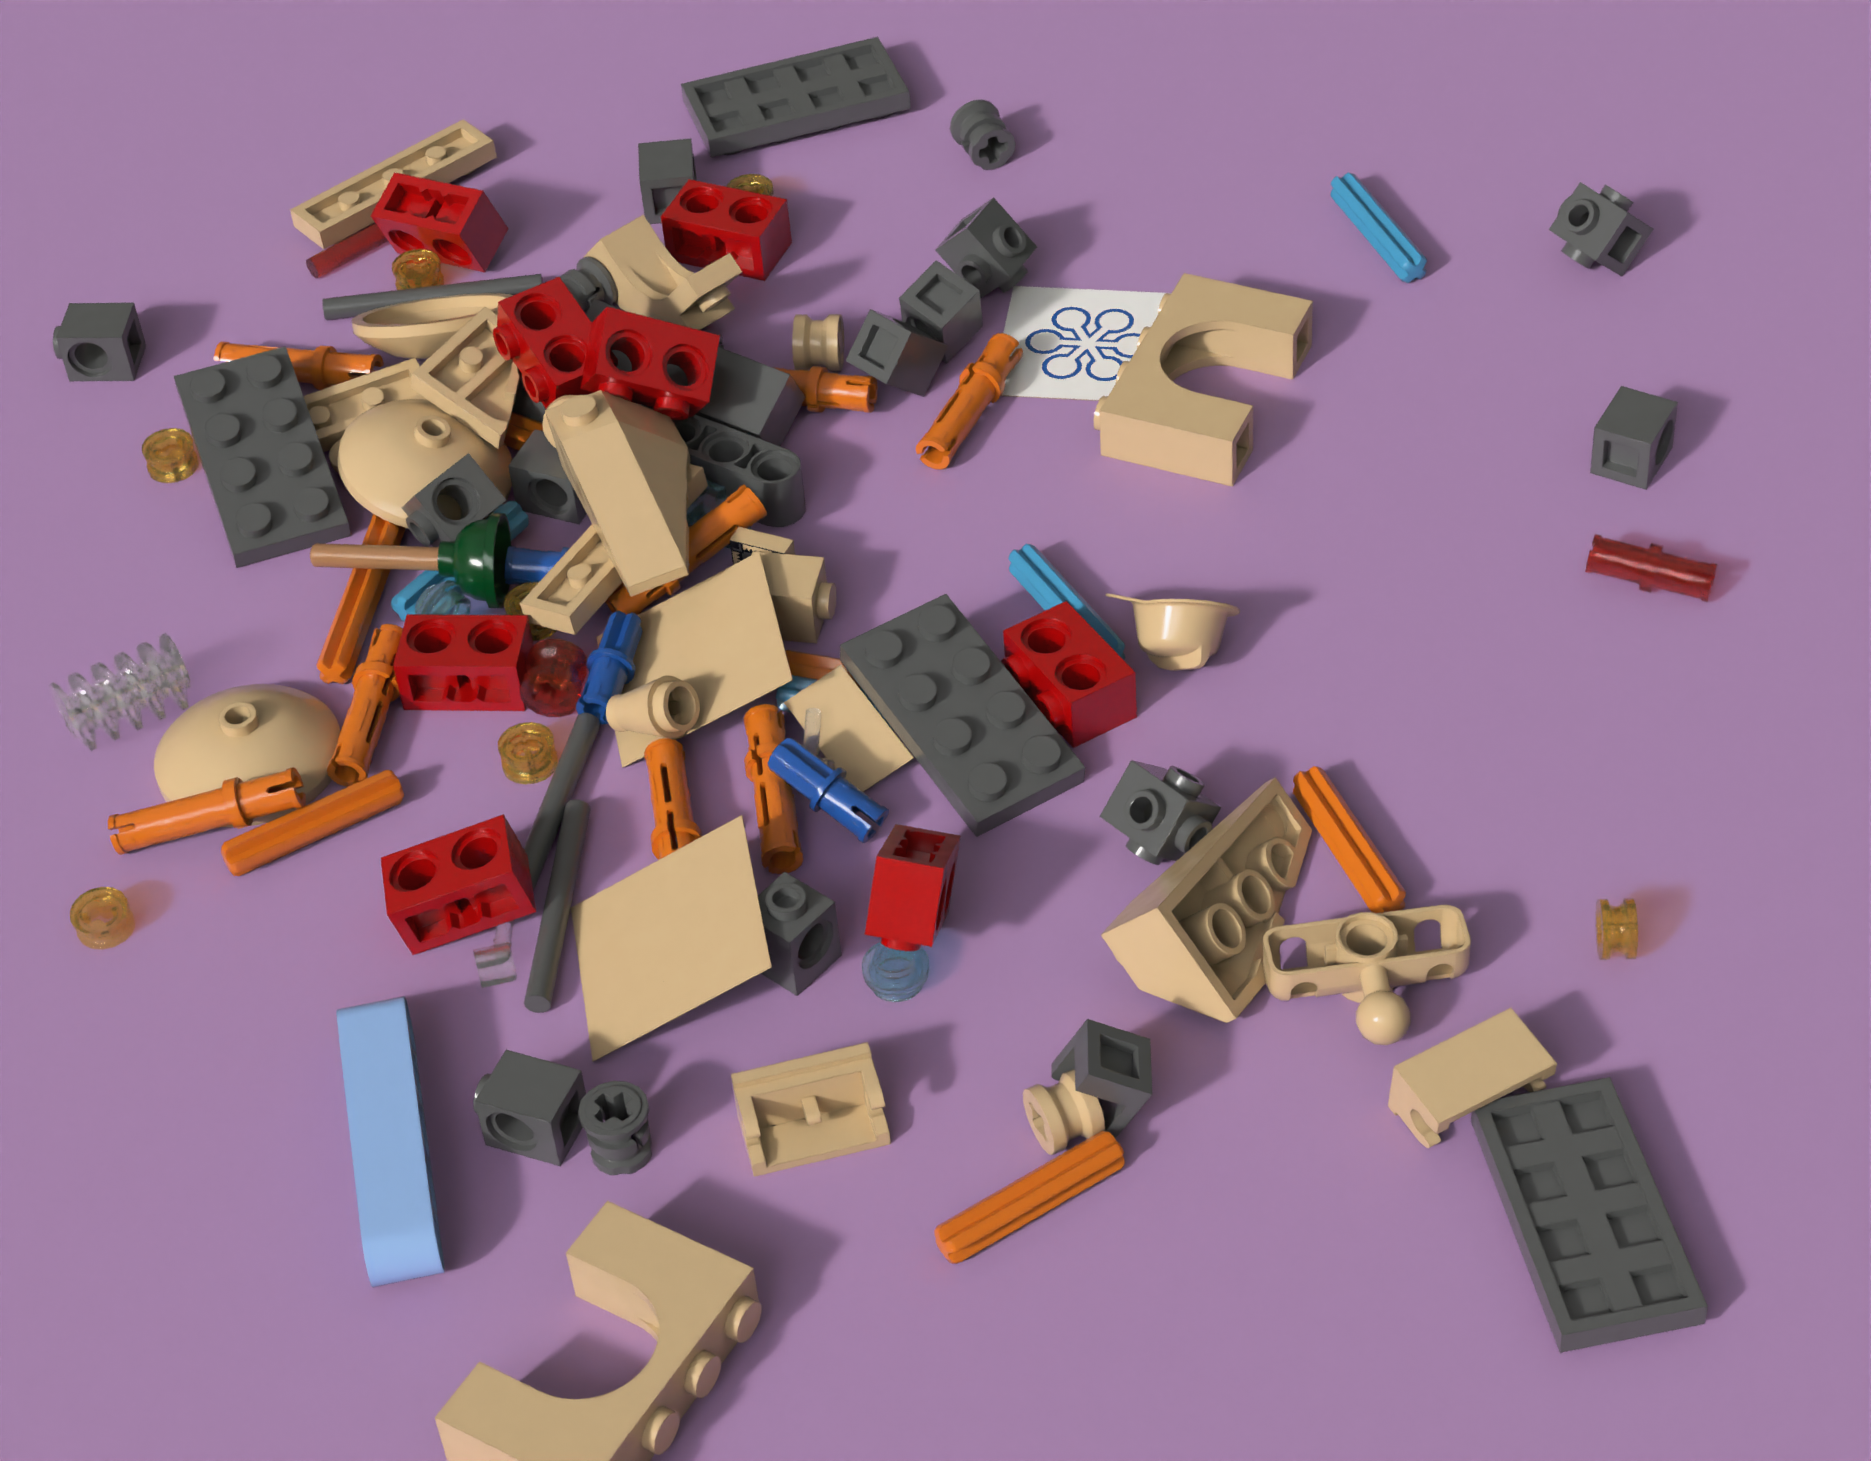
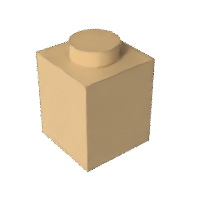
(799, 594)

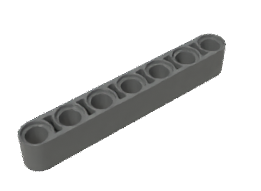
(730, 461)

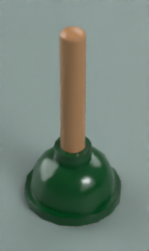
(473, 559)

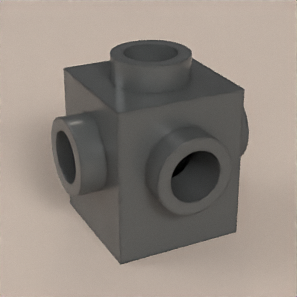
(1600, 228)
(988, 249)
(1160, 811)

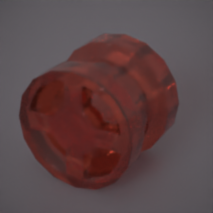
(553, 677)

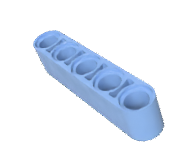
(389, 1143)

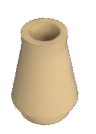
(658, 708)

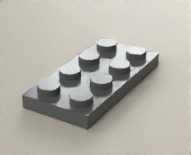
(795, 96)
(261, 457)
(962, 714)
(1587, 1215)

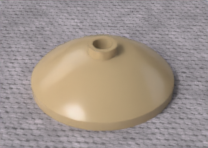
(422, 325)
(406, 446)
(247, 736)

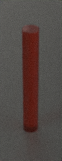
(345, 251)

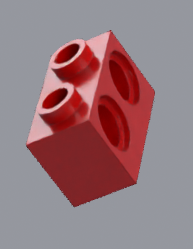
(441, 218)
(718, 220)
(545, 337)
(650, 347)
(462, 662)
(1070, 673)
(457, 884)
(912, 887)

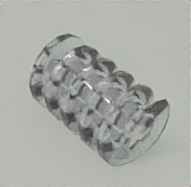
(124, 692)

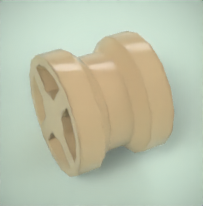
(818, 342)
(1062, 1113)

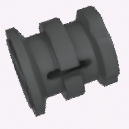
(982, 134)
(590, 283)
(625, 1115)

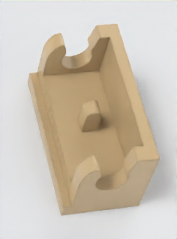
(1467, 1074)
(810, 1109)

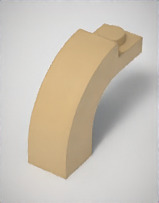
(657, 285)

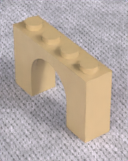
(1200, 326)
(662, 1281)

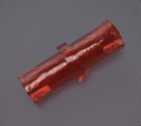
(1651, 568)

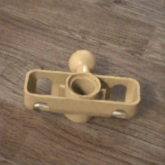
(1366, 960)

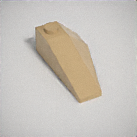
(631, 482)
(1205, 918)

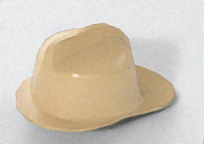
(1179, 631)

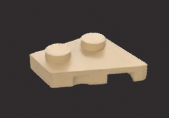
(472, 379)

